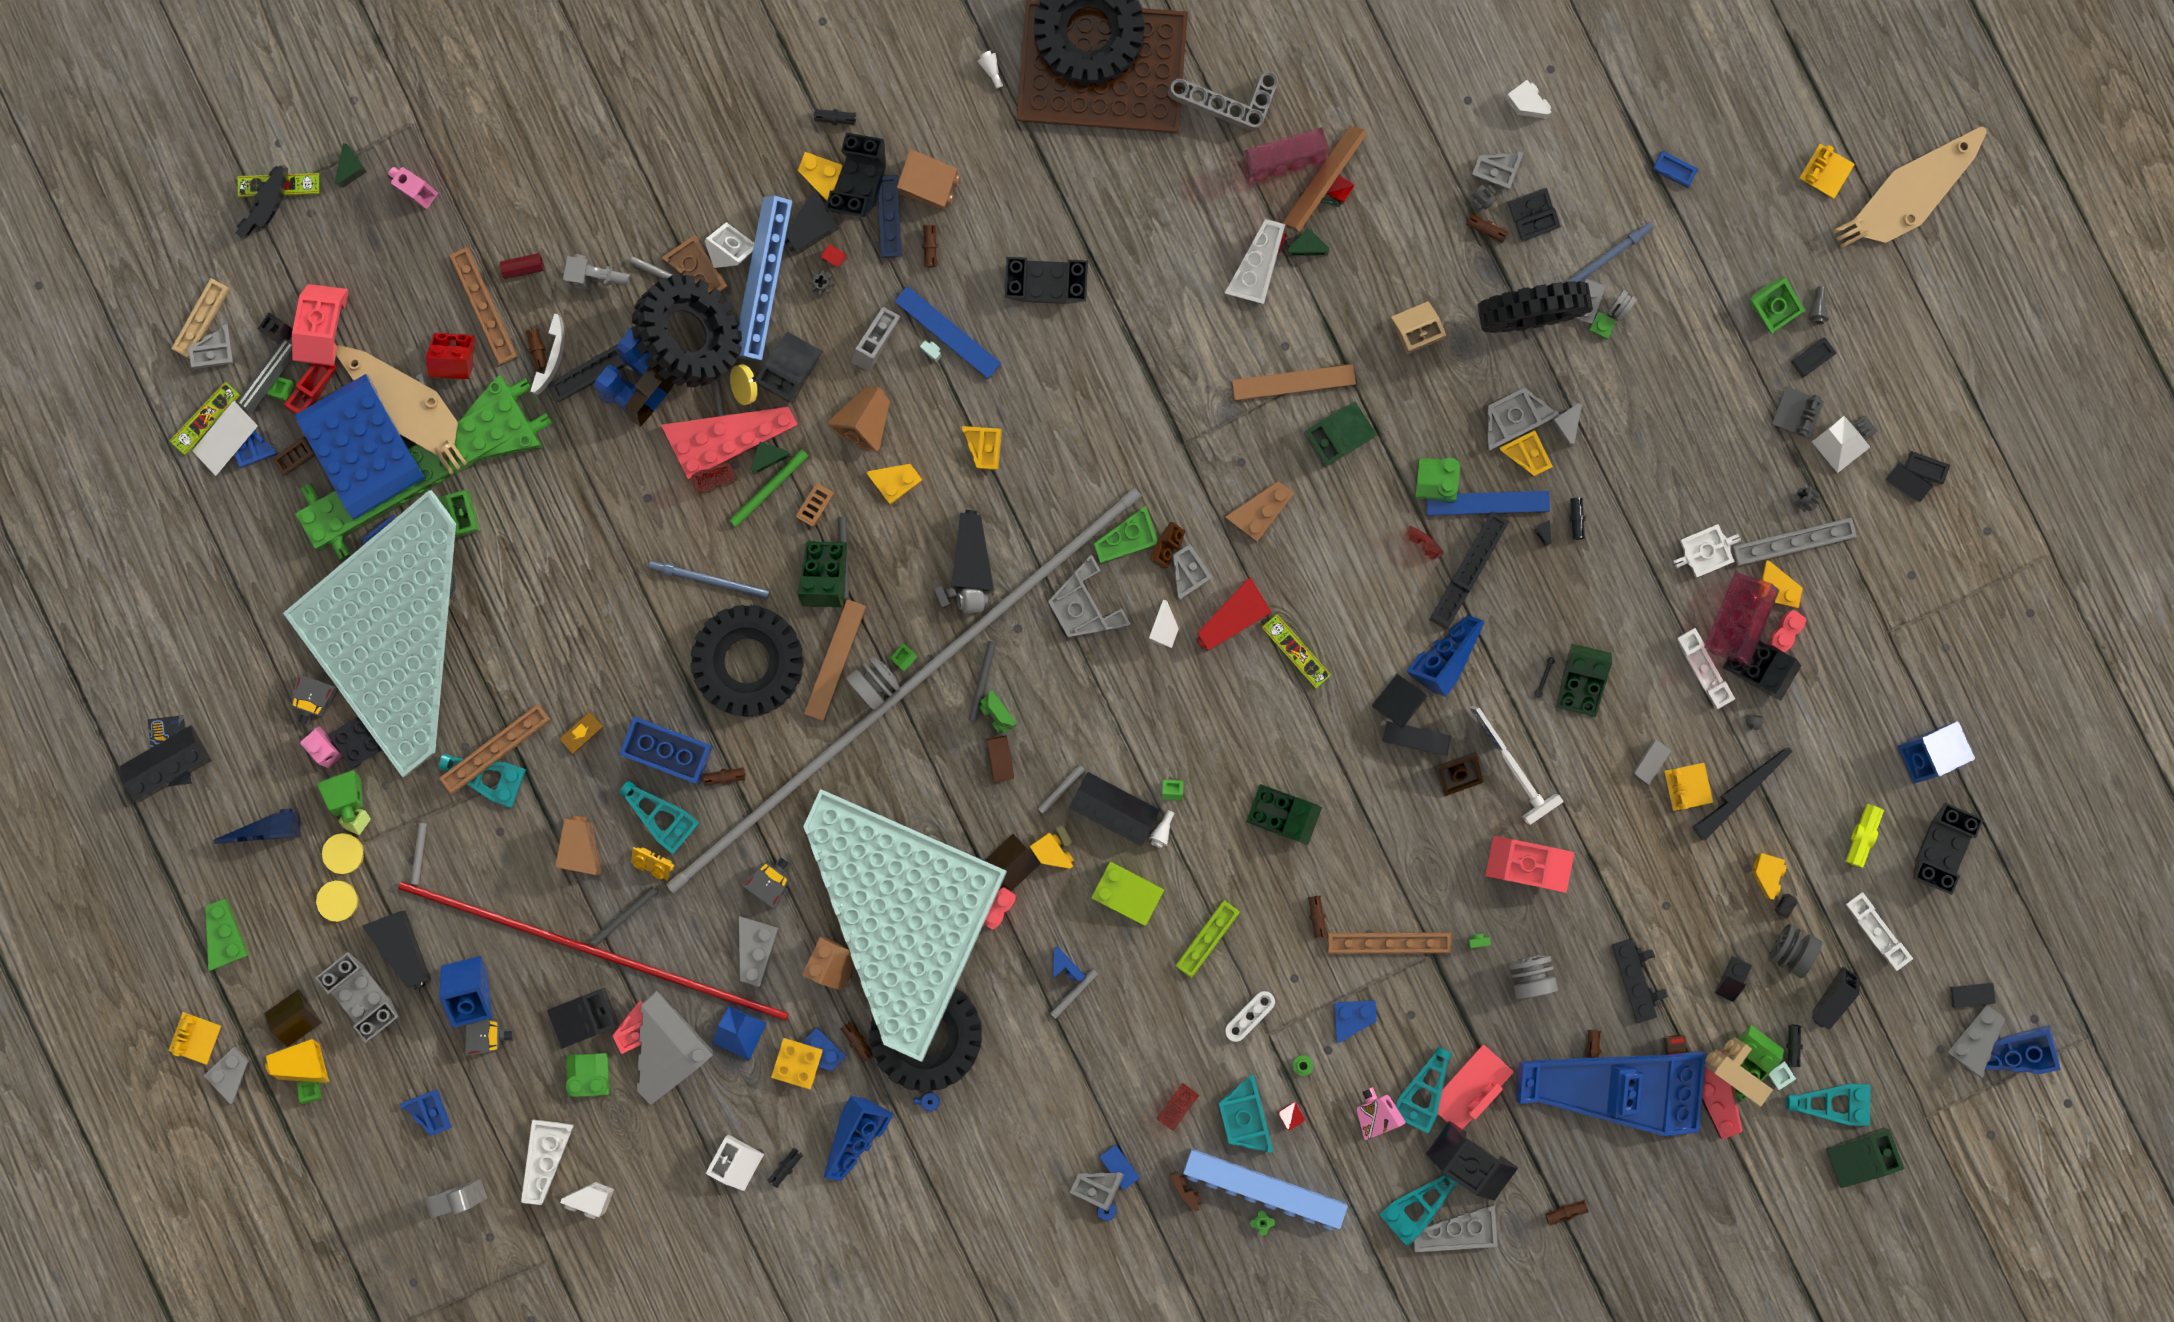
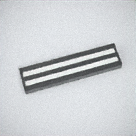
(266, 376)

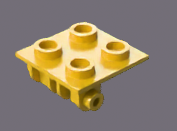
(1826, 170)
(1688, 786)
(643, 860)
(194, 1038)
(797, 1063)

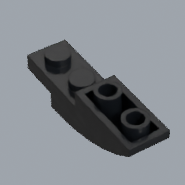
(270, 197)

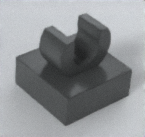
(1865, 427)
(943, 596)

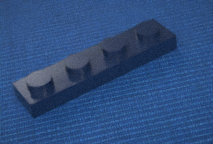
(889, 218)

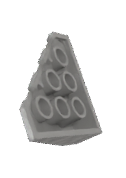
(668, 1049)

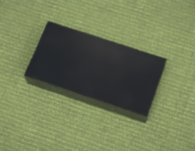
(1813, 357)
(1927, 467)
(1909, 482)
(1973, 995)

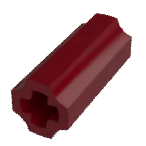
(521, 266)

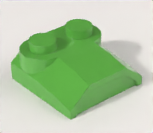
(1776, 304)
(1438, 479)
(1002, 719)
(587, 1075)

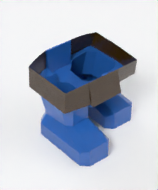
(636, 400)

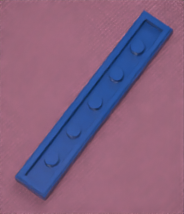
(947, 332)
(1491, 502)

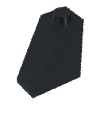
(810, 225)
(1837, 998)

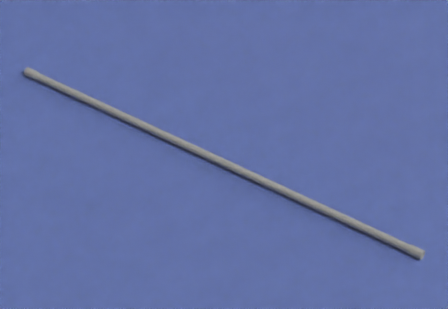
(683, 877)

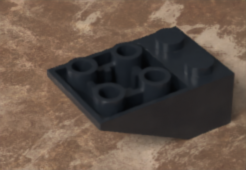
(788, 367)
(1768, 670)
(583, 1018)

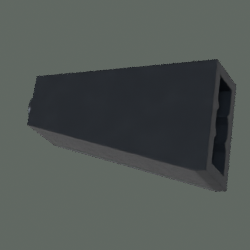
(971, 557)
(399, 947)

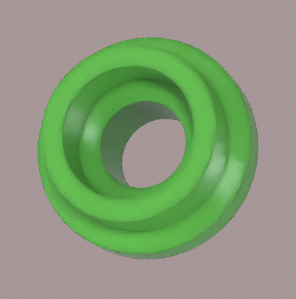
(1302, 1058)

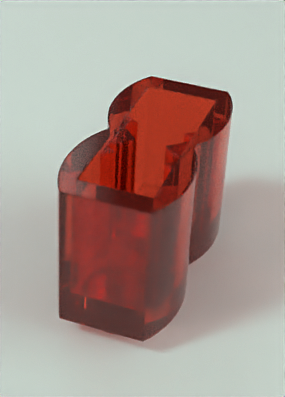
(709, 480)

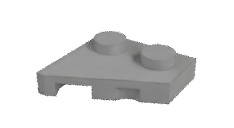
(1189, 571)
(228, 1074)

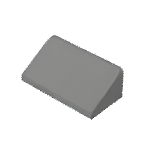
(1651, 762)

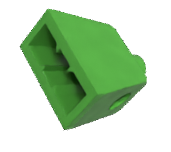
(342, 795)

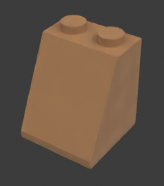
(928, 180)
(578, 847)
(830, 964)

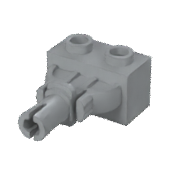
(581, 272)

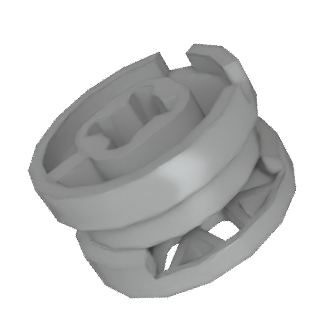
(1621, 310)

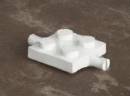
(1707, 550)

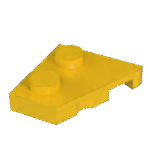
(820, 173)
(984, 445)
(1528, 453)
(895, 481)
(1789, 592)

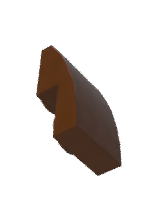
(1168, 541)
(1000, 758)
(1188, 1196)

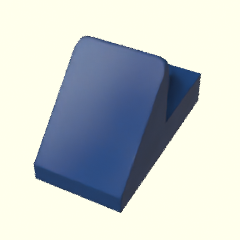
(1062, 961)

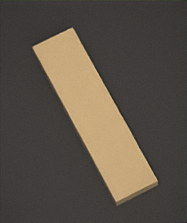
(201, 316)

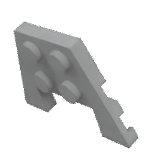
(1077, 609)

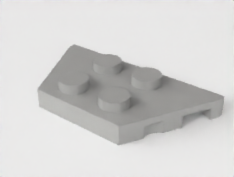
(1516, 416)

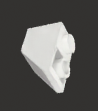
(1527, 102)

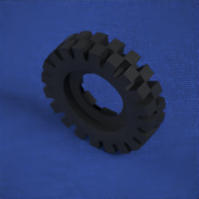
(1082, 65)
(685, 295)
(1535, 307)
(783, 669)
(948, 1065)

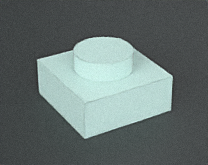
(931, 350)
(1781, 1075)

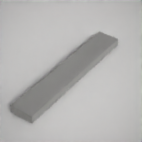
(1794, 542)

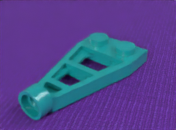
(508, 784)
(677, 832)
(1858, 1103)
(1424, 1117)
(1401, 1224)

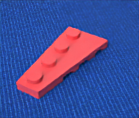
(1721, 1104)

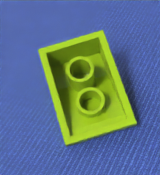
(1127, 893)

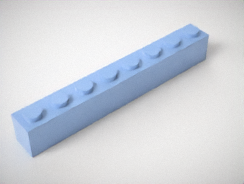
(763, 276)
(1265, 1189)

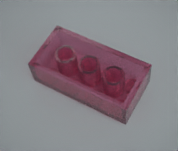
(1286, 155)
(1741, 618)

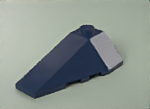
(275, 826)

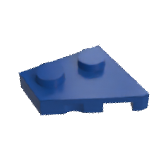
(254, 450)
(428, 1112)

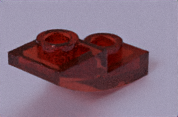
(1430, 547)
(1177, 1106)

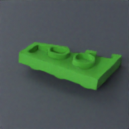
(1127, 538)
(223, 936)

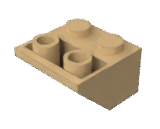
(1418, 327)

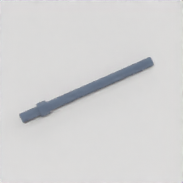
(1633, 238)
(670, 569)

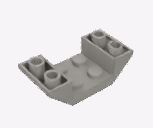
(358, 995)

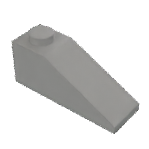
(875, 339)

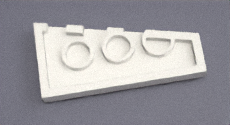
(1256, 269)
(544, 1154)

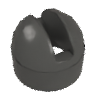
(1754, 721)

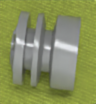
(873, 682)
(1533, 977)

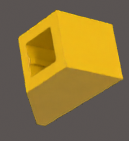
(1050, 852)
(1767, 873)

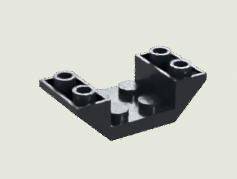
(860, 176)
(1046, 281)
(1945, 847)
(1469, 1163)

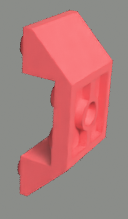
(317, 324)
(1529, 864)

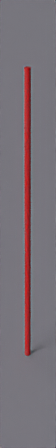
(593, 951)

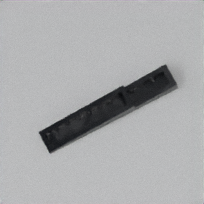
(585, 374)
(1469, 570)
(1737, 795)

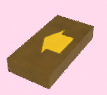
(581, 732)

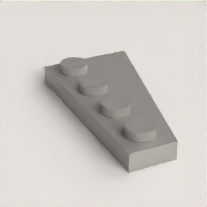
(1464, 1231)

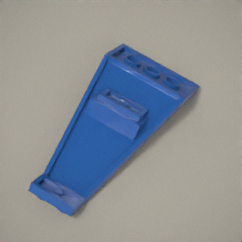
(1661, 1093)

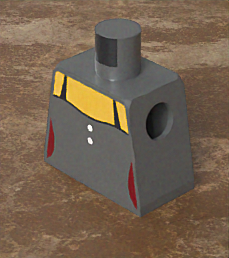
(312, 697)
(769, 882)
(486, 1036)

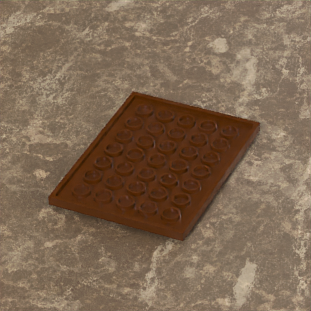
(1130, 102)

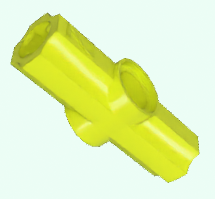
(1864, 835)

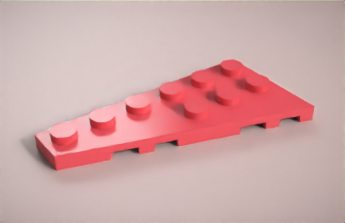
(715, 440)

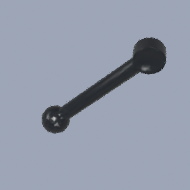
(1538, 693)

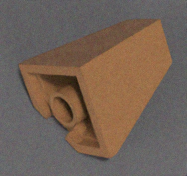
(863, 419)

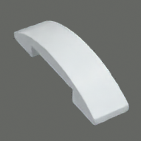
(542, 380)
(1704, 669)
(1878, 932)

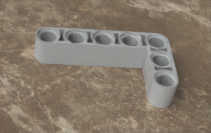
(1226, 103)
(456, 1199)

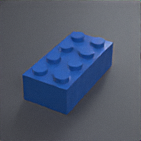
(666, 750)

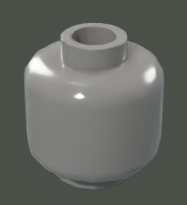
(971, 600)

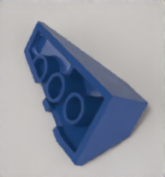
(1444, 662)
(2026, 1052)
(856, 1129)

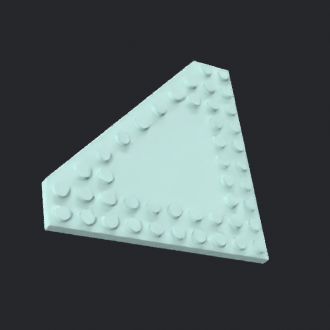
(384, 626)
(904, 912)

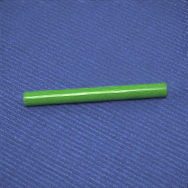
(764, 492)

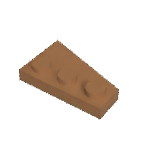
(693, 260)
(1259, 512)

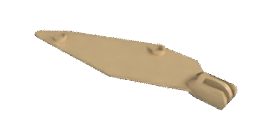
(1913, 191)
(410, 404)

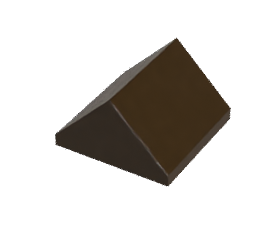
(1459, 773)
(1015, 859)
(292, 1018)

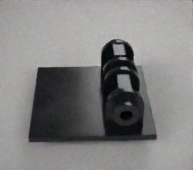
(354, 742)

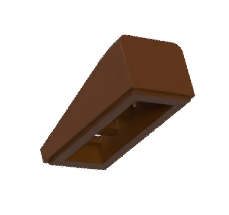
(299, 460)

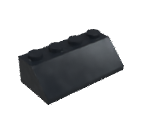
(164, 764)
(1114, 808)

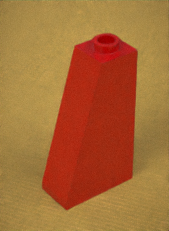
(1238, 613)

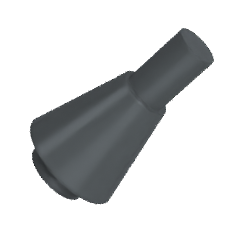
(1819, 313)

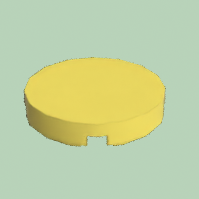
(742, 384)
(342, 853)
(337, 901)

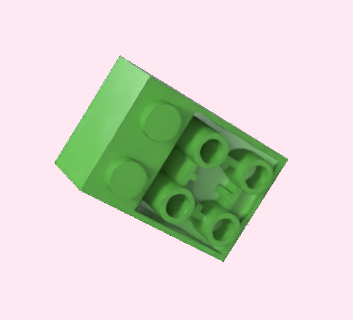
(462, 511)
(1762, 1058)

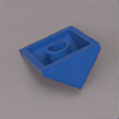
(739, 1032)

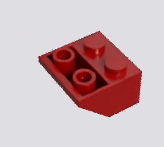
(450, 356)

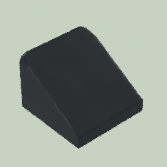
(1544, 533)
(1786, 905)

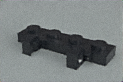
(1630, 965)

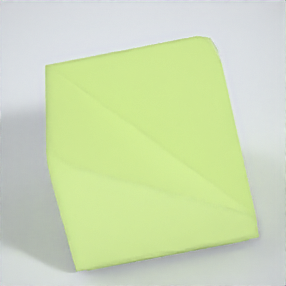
(360, 822)

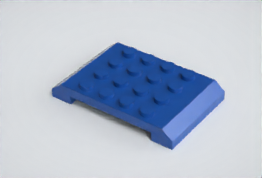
(359, 447)

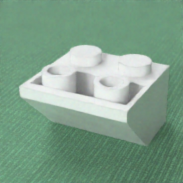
(734, 1163)
(590, 1199)

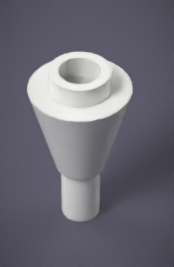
(989, 64)
(1160, 835)

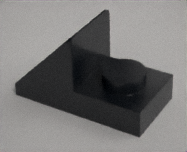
(275, 328)
(1733, 979)

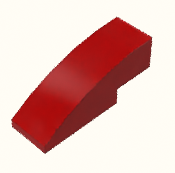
(310, 387)

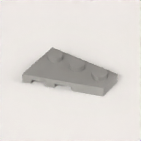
(755, 948)
(1976, 1043)

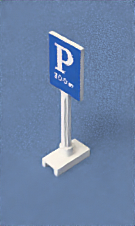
(1540, 806)

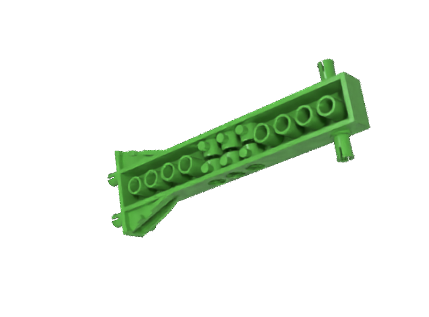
(487, 430)

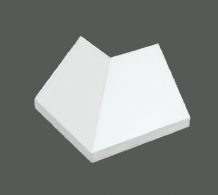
(728, 246)
(1840, 444)
(1165, 627)

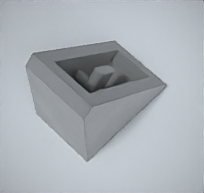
(1567, 424)

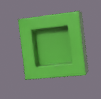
(1602, 325)
(281, 389)
(903, 657)
(1172, 790)
(1478, 940)
(309, 1092)

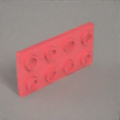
(1473, 1087)

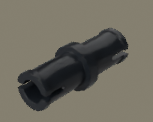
(835, 117)
(1577, 519)
(1794, 1045)
(785, 1167)

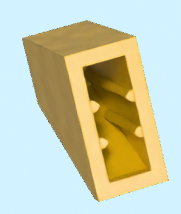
(298, 1063)

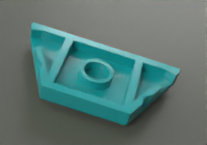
(1245, 1117)

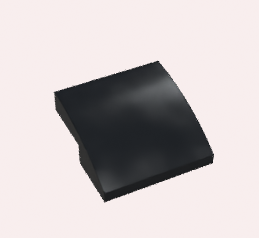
(1534, 214)
(1399, 701)

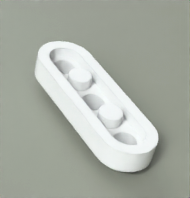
(1243, 1023)

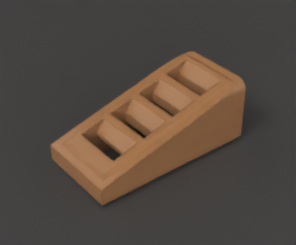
(812, 522)

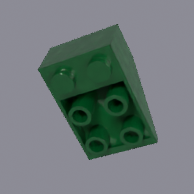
(1339, 434)
(823, 574)
(1584, 680)
(1284, 814)
(1865, 1158)

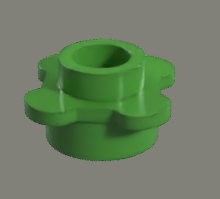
(1256, 1223)

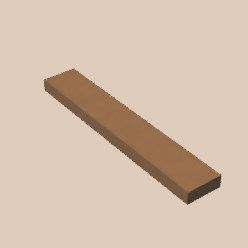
(1324, 178)
(483, 306)
(1293, 382)
(835, 660)
(494, 749)
(1389, 942)

